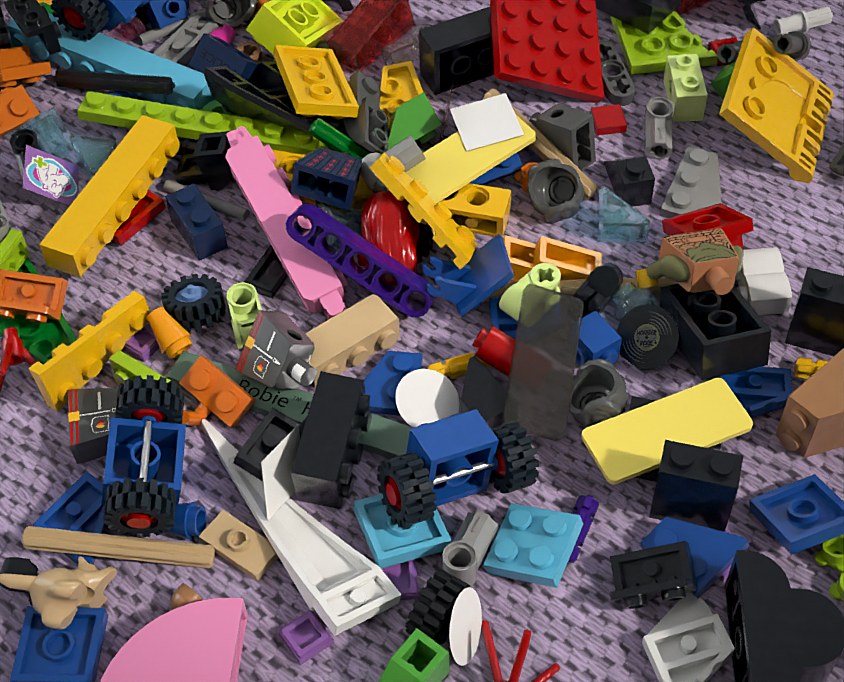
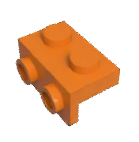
(17, 64)
(15, 109)
(31, 295)

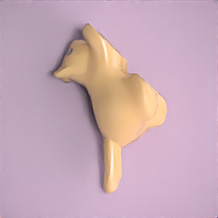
(61, 590)

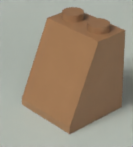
(815, 412)

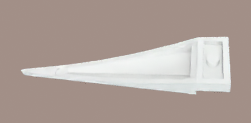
(325, 569)

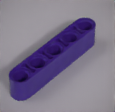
(343, 259)

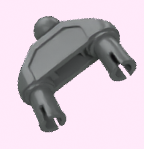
(794, 44)

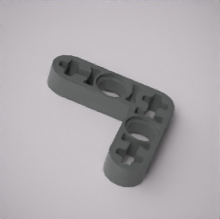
(614, 63)

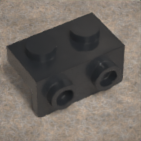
(35, 20)
(263, 441)
(652, 574)

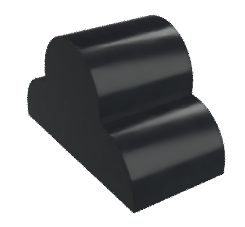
(779, 628)

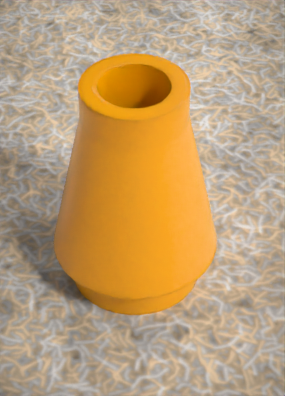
(169, 333)

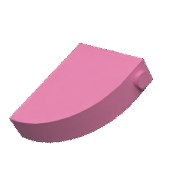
(185, 645)

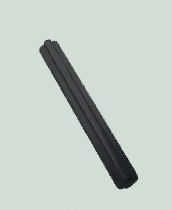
(114, 81)

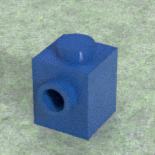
(165, 12)
(597, 340)

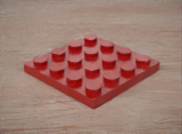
(548, 46)

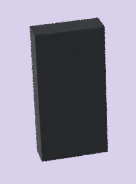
(267, 274)

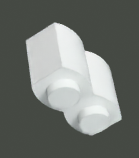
(764, 281)

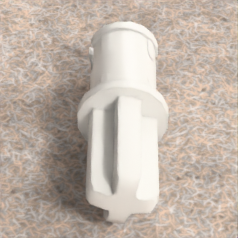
(803, 21)

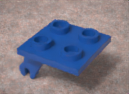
(479, 278)

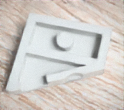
(689, 650)

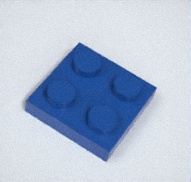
(800, 513)
(63, 653)

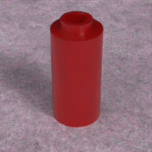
(494, 349)

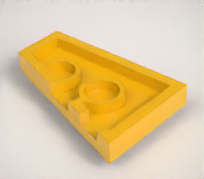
(398, 86)

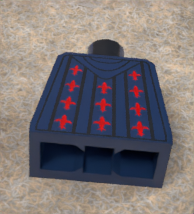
(327, 177)

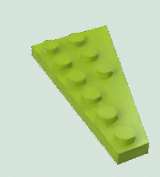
(649, 51)

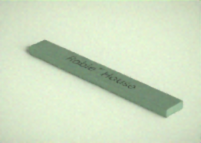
(383, 437)

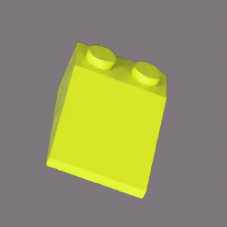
(293, 23)

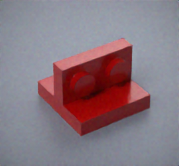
(708, 218)

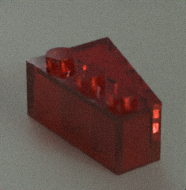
(369, 29)

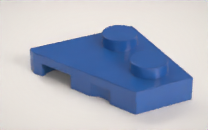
(710, 549)

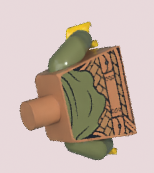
(696, 262)

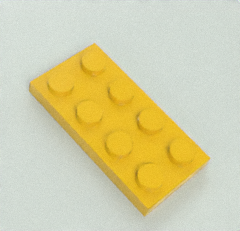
(315, 82)

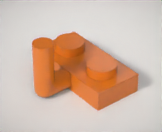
(216, 394)

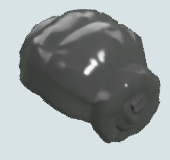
(229, 11)
(555, 190)
(597, 393)

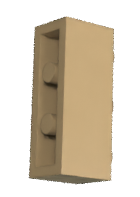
(353, 336)

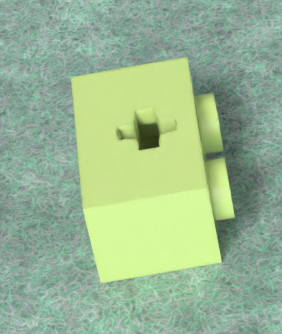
(685, 87)

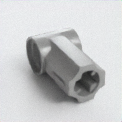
(658, 128)
(405, 151)
(469, 546)

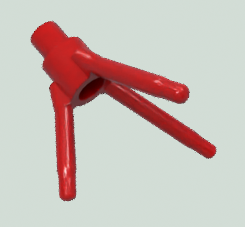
(13, 352)
(519, 659)

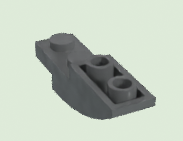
(371, 124)

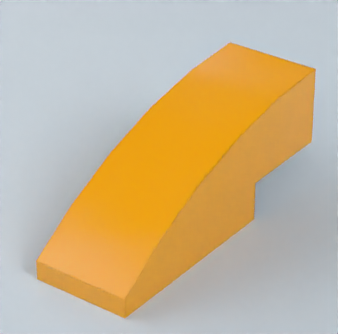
(571, 260)

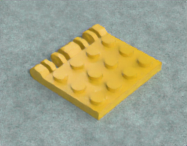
(777, 105)

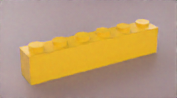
(110, 196)

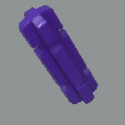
(586, 508)

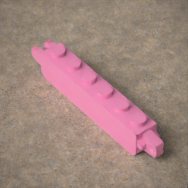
(272, 204)

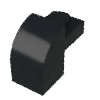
(207, 162)

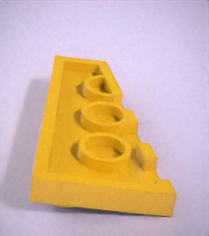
(425, 210)
(83, 359)

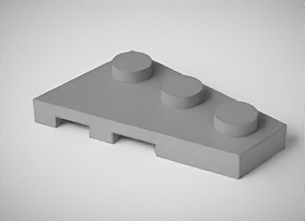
(694, 184)

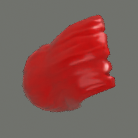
(391, 229)

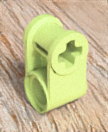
(542, 275)
(243, 309)

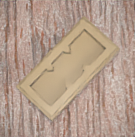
(239, 545)

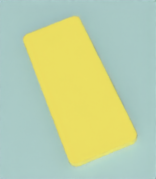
(452, 167)
(636, 439)

